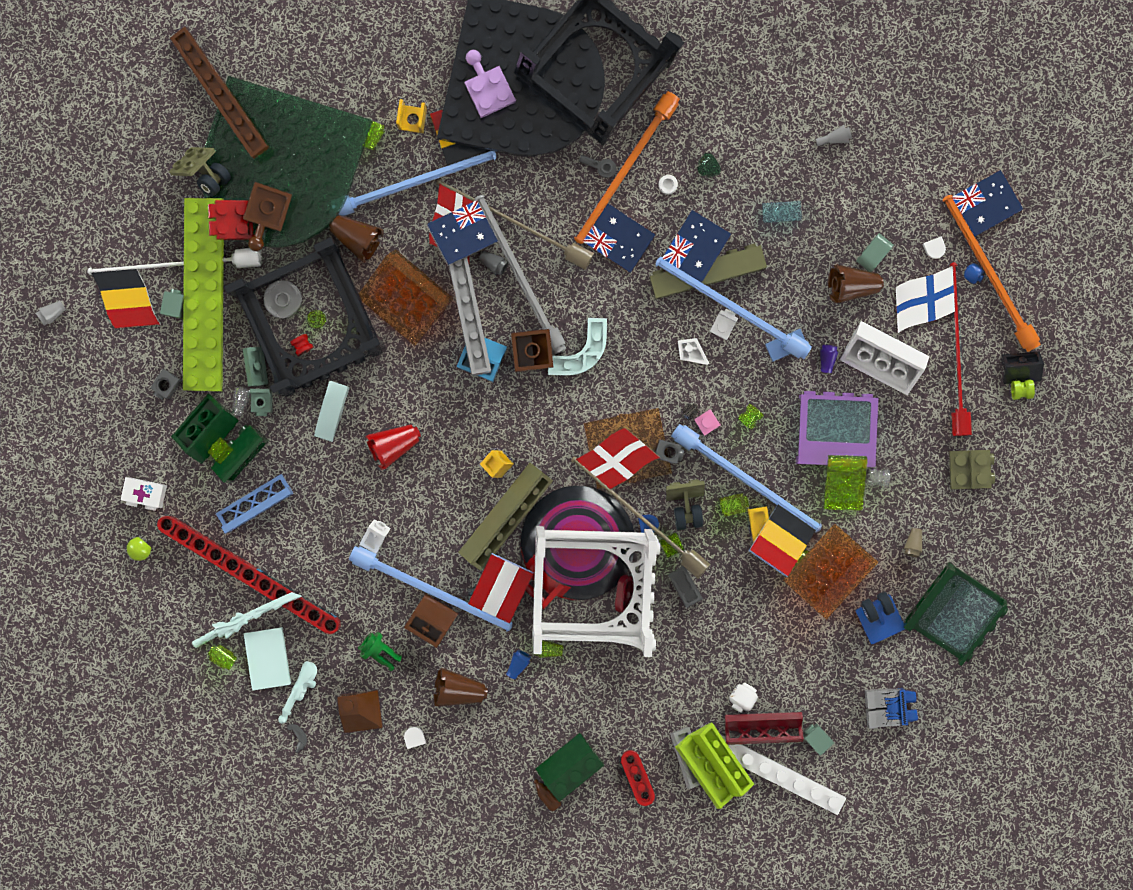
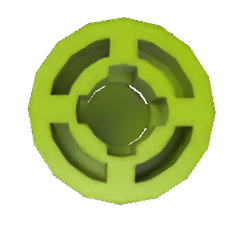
(1022, 389)

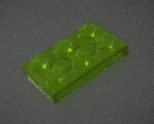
(845, 482)

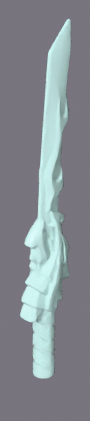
(227, 629)

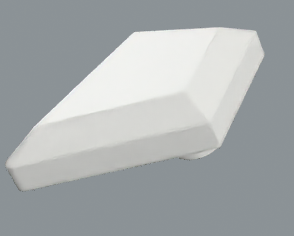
(691, 351)

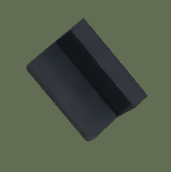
(1022, 367)

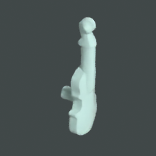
(298, 691)

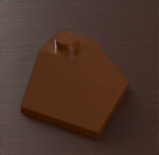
(360, 711)

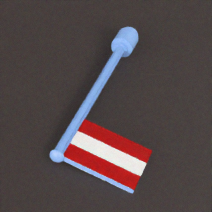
(493, 598)

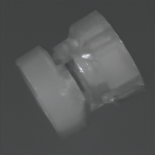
(879, 478)

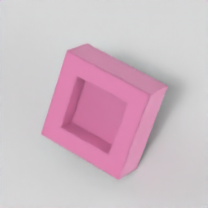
(707, 422)

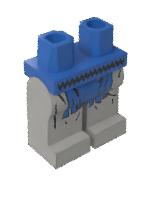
(895, 708)

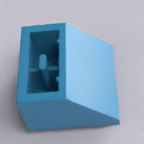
(495, 354)

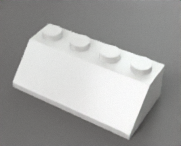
(884, 358)

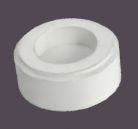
(668, 184)

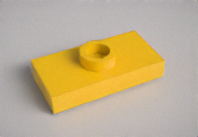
(757, 519)

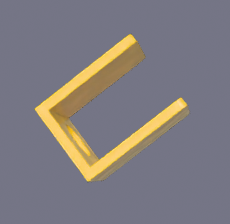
(403, 113)

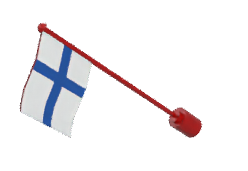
(926, 301)

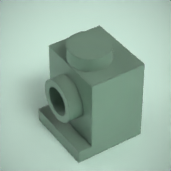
(266, 395)

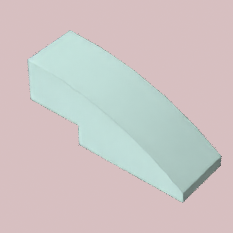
(331, 410)

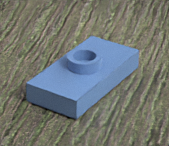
(775, 347)

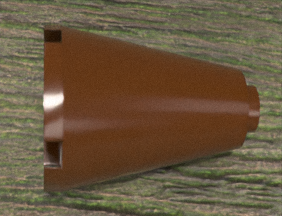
(356, 236)
(852, 283)
(457, 689)

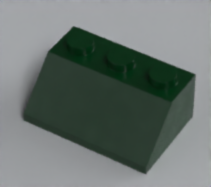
(204, 427)
(244, 450)
(569, 767)

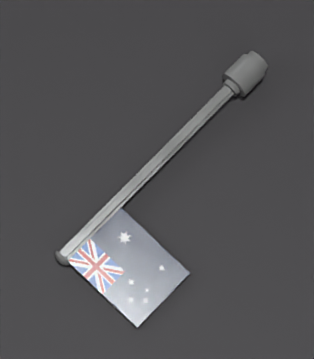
(474, 229)

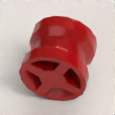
(301, 344)

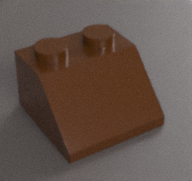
(532, 350)

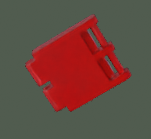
(229, 220)

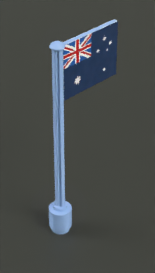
(693, 256)

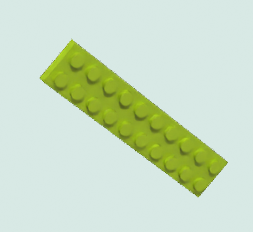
(202, 300)

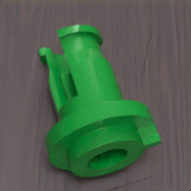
(373, 646)

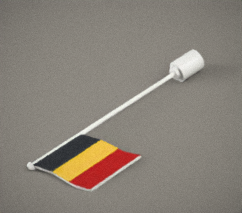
(128, 298)

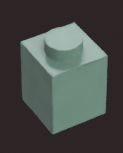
(172, 304)
(817, 738)

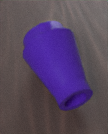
(828, 357)

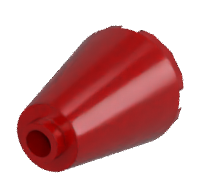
(392, 444)

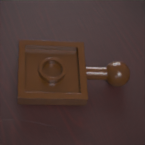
(267, 209)

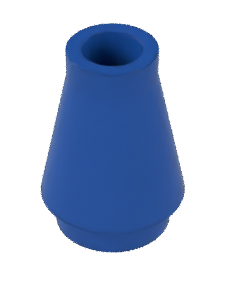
(518, 663)

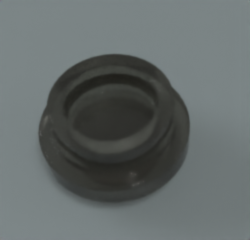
(690, 411)

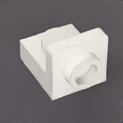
(724, 324)
(374, 536)

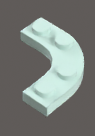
(588, 356)

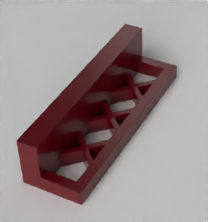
(763, 723)

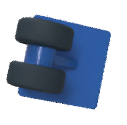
(880, 618)

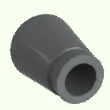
(494, 262)

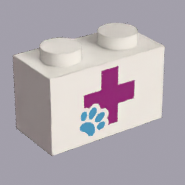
(143, 492)

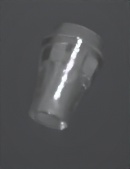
(241, 398)

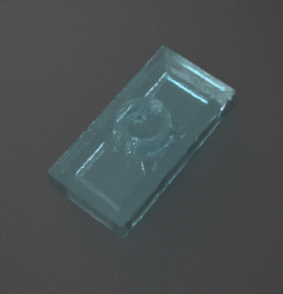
(781, 212)

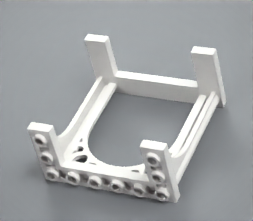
(636, 634)

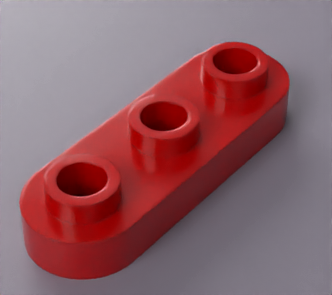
(643, 784)

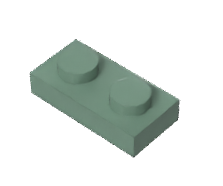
(255, 366)

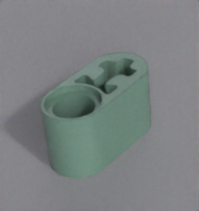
(874, 252)

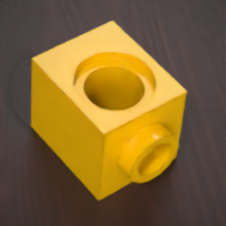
(496, 464)

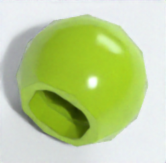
(138, 549)

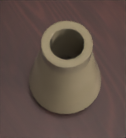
(914, 543)

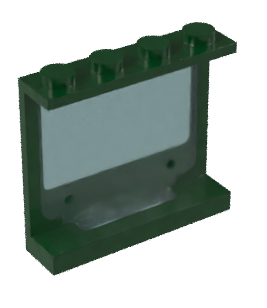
(956, 613)

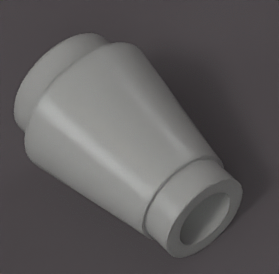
(50, 312)

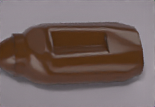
(546, 796)

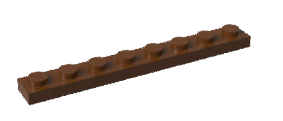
(219, 92)

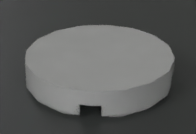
(282, 299)

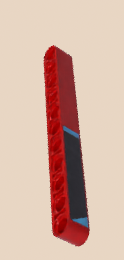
(243, 566)

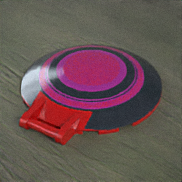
(574, 571)

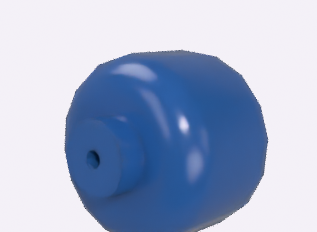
(974, 273)

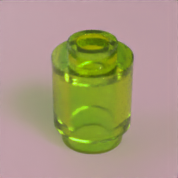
(222, 657)

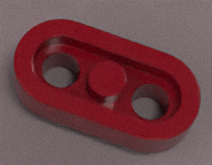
(624, 593)

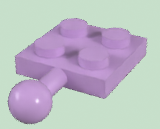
(488, 89)

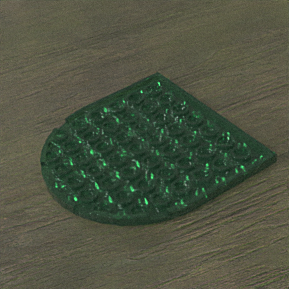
(308, 155)

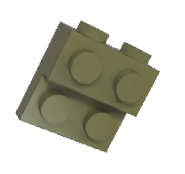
(971, 469)

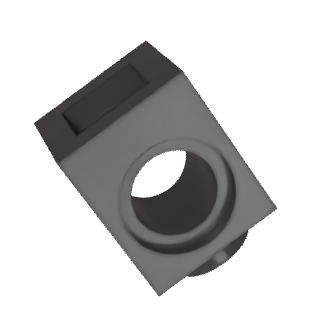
(173, 381)
(662, 445)

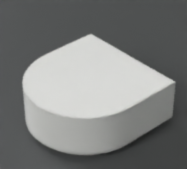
(935, 248)
(414, 737)

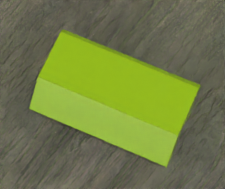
(714, 765)

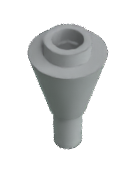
(839, 135)

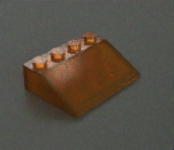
(405, 297)
(830, 571)

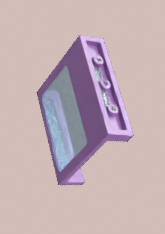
(837, 427)

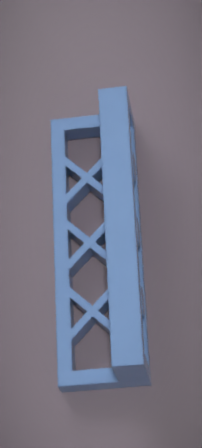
(254, 511)

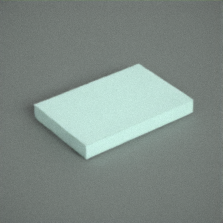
(267, 658)

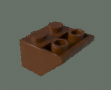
(431, 620)

